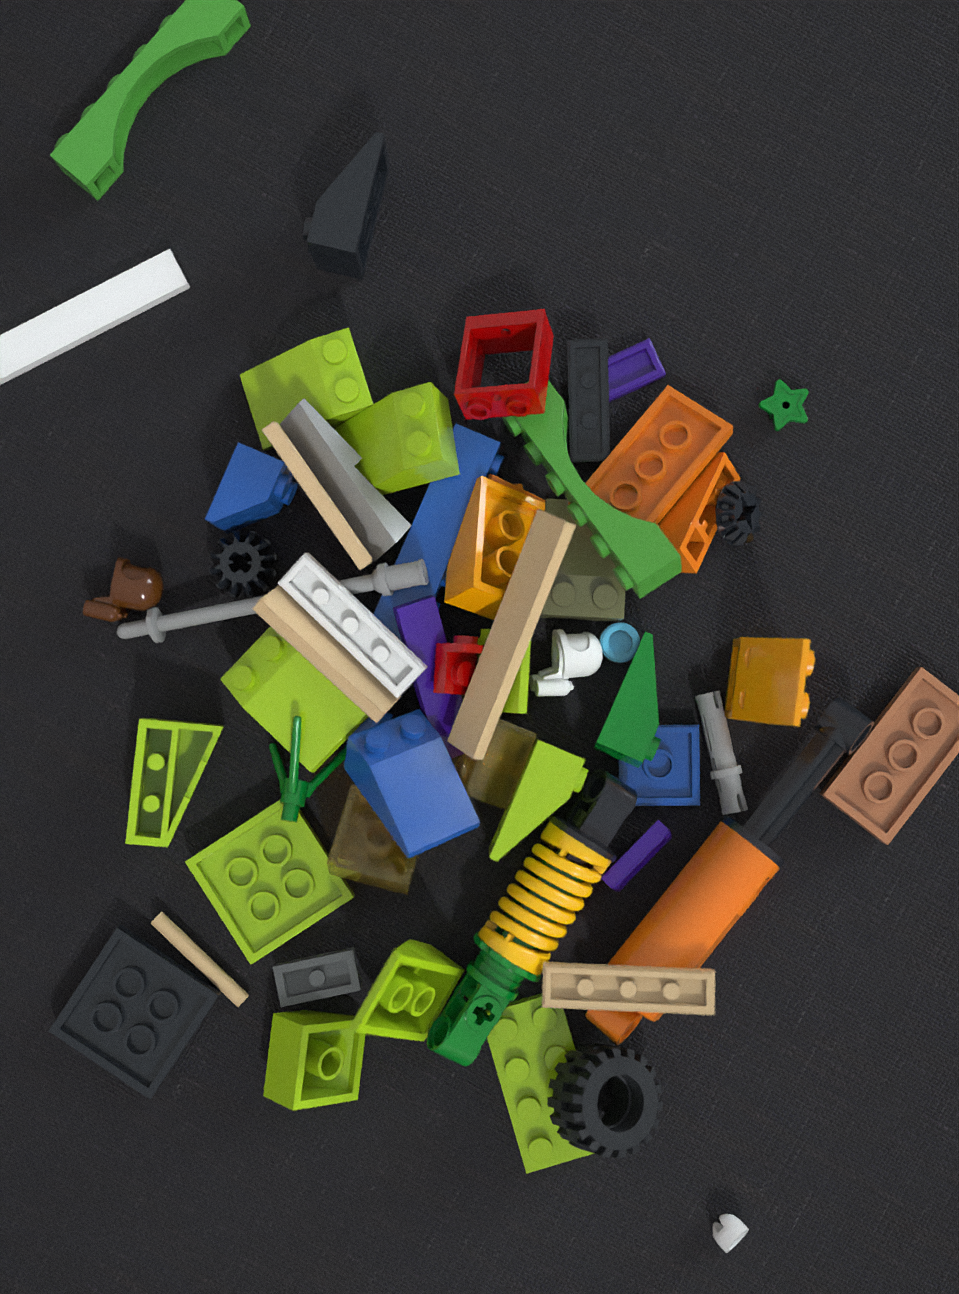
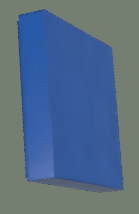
(672, 774)

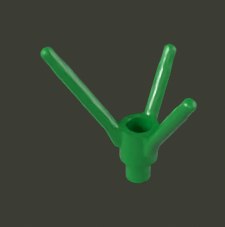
(292, 789)

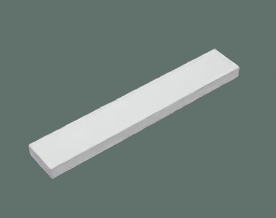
(90, 314)

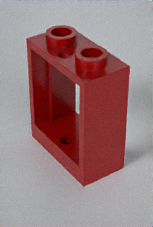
(485, 336)

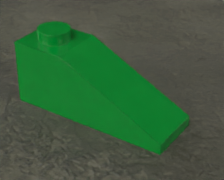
(634, 714)

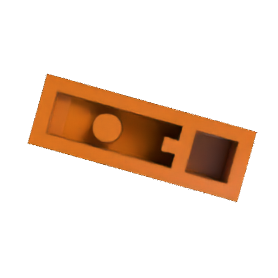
(692, 518)

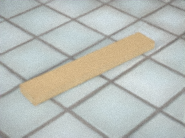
(510, 633)

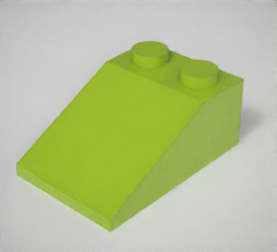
(320, 371)
(404, 439)
(279, 683)
(541, 790)
(408, 993)

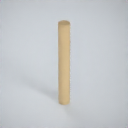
(200, 959)

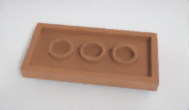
(899, 757)

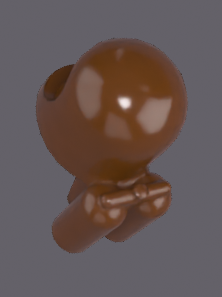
(130, 588)

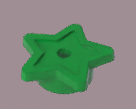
(780, 415)

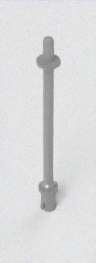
(383, 580)

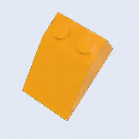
(488, 546)

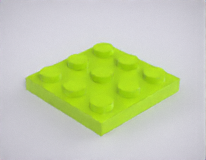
(268, 881)

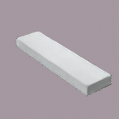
(352, 624)

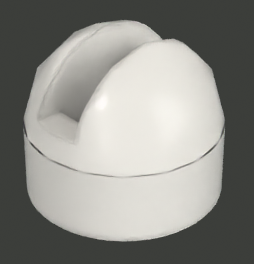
(730, 1233)

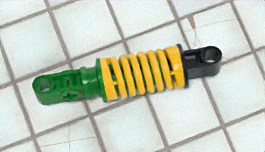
(522, 939)

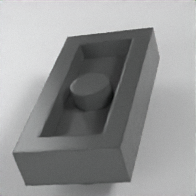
(317, 977)

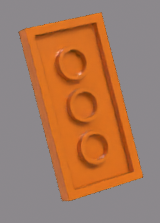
(659, 457)

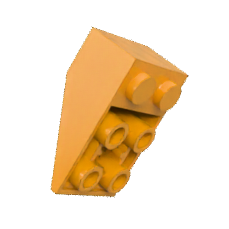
(769, 680)

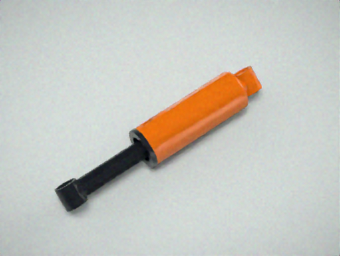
(729, 869)

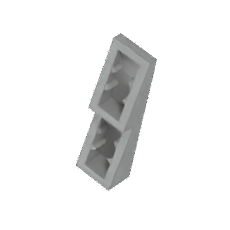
(333, 463)

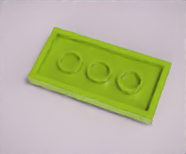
(525, 1053)

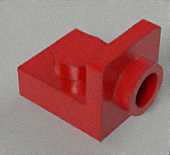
(455, 664)

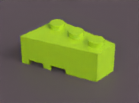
(165, 775)

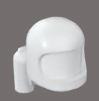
(571, 657)

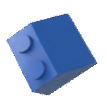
(251, 490)

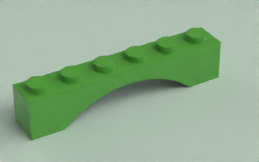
(96, 146)
(635, 546)

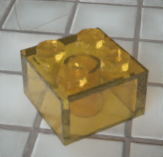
(366, 849)

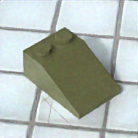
(585, 580)

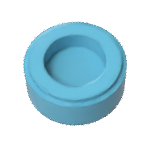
(619, 642)

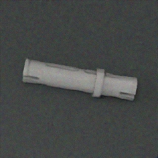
(721, 753)

